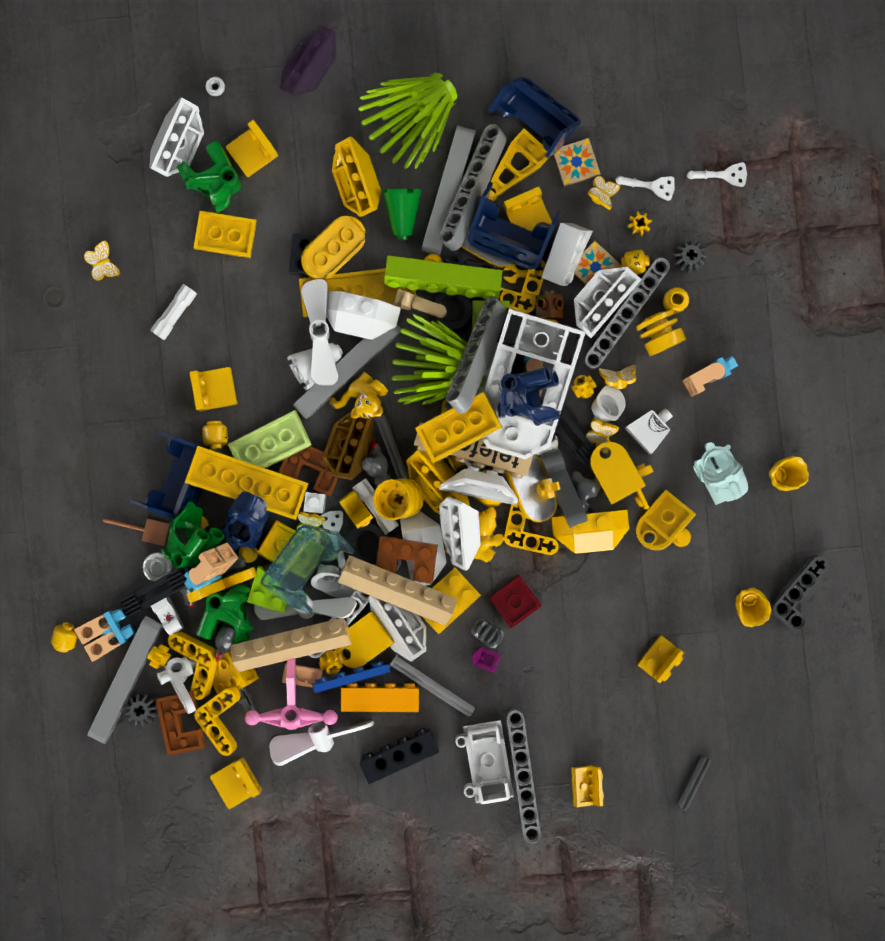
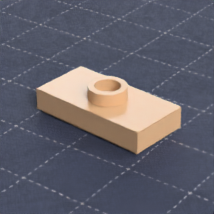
(304, 675)

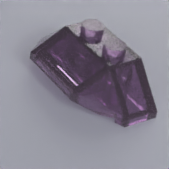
(309, 62)

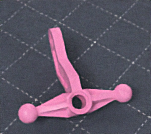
(303, 716)

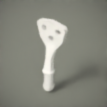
(726, 174)
(654, 186)
(331, 515)

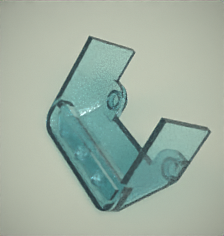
(299, 561)

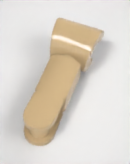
(406, 300)

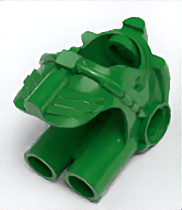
(217, 182)
(198, 541)
(230, 611)

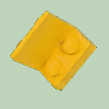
(252, 150)
(527, 209)
(213, 389)
(661, 659)
(228, 675)
(236, 783)

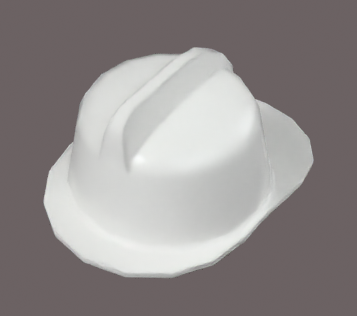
(608, 404)
(327, 581)

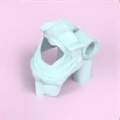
(723, 478)

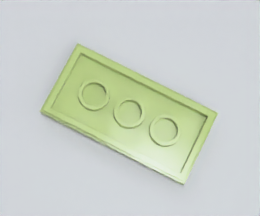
(272, 441)

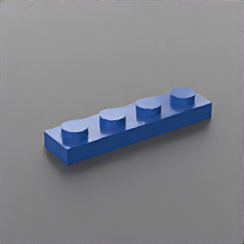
(342, 678)

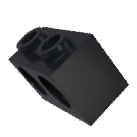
(296, 253)

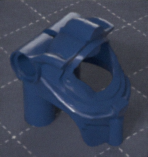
(522, 396)
(246, 513)

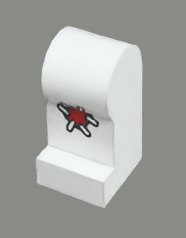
(168, 615)

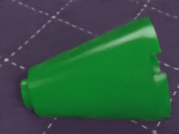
(402, 210)

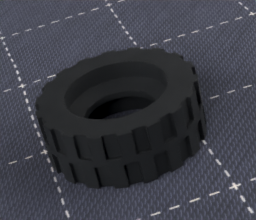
(466, 311)
(353, 535)

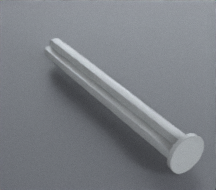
(431, 686)

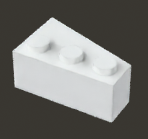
(566, 253)

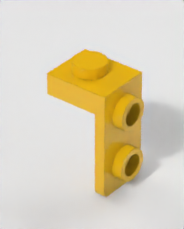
(640, 499)
(356, 509)

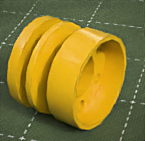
(660, 332)
(388, 499)

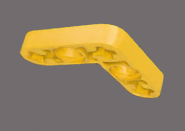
(526, 294)
(518, 530)
(222, 584)
(202, 661)
(212, 715)

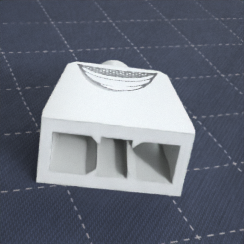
(650, 429)

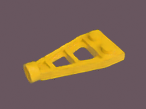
(529, 148)

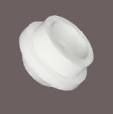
(211, 82)

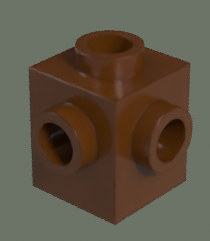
(549, 305)

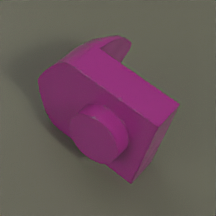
(486, 659)

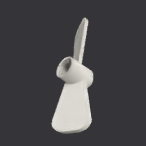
(315, 300)
(335, 607)
(291, 746)

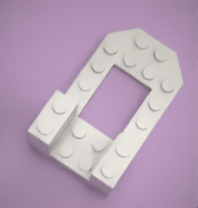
(541, 341)

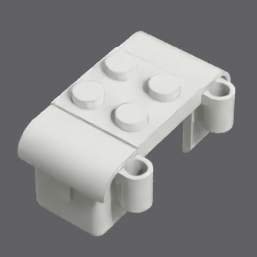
(487, 762)

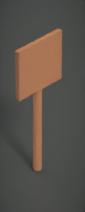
(154, 531)

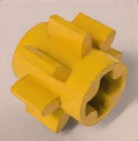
(644, 225)
(583, 386)
(159, 656)
(331, 662)

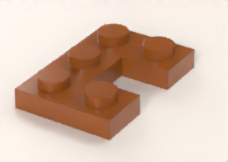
(313, 458)
(423, 554)
(175, 738)

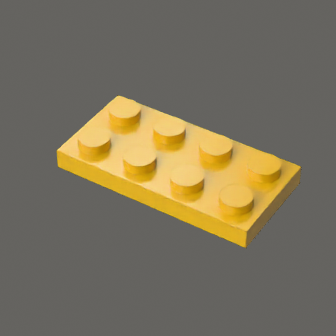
(455, 431)

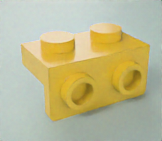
(587, 786)

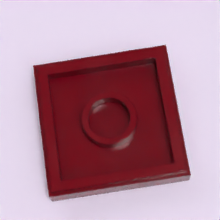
(515, 601)

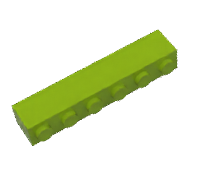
(442, 277)

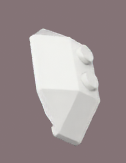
(177, 138)
(602, 297)
(360, 315)
(480, 485)
(426, 530)
(460, 531)
(402, 626)

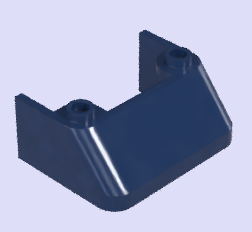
(538, 111)
(506, 238)
(175, 491)

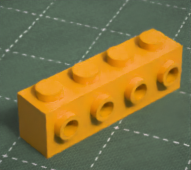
(380, 698)

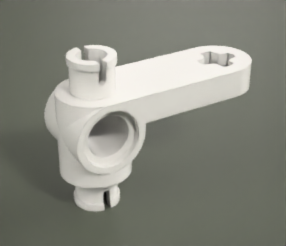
(186, 669)

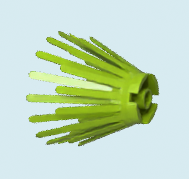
(429, 104)
(445, 364)

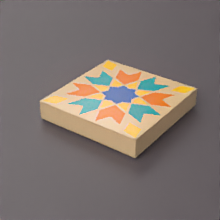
(576, 162)
(593, 260)

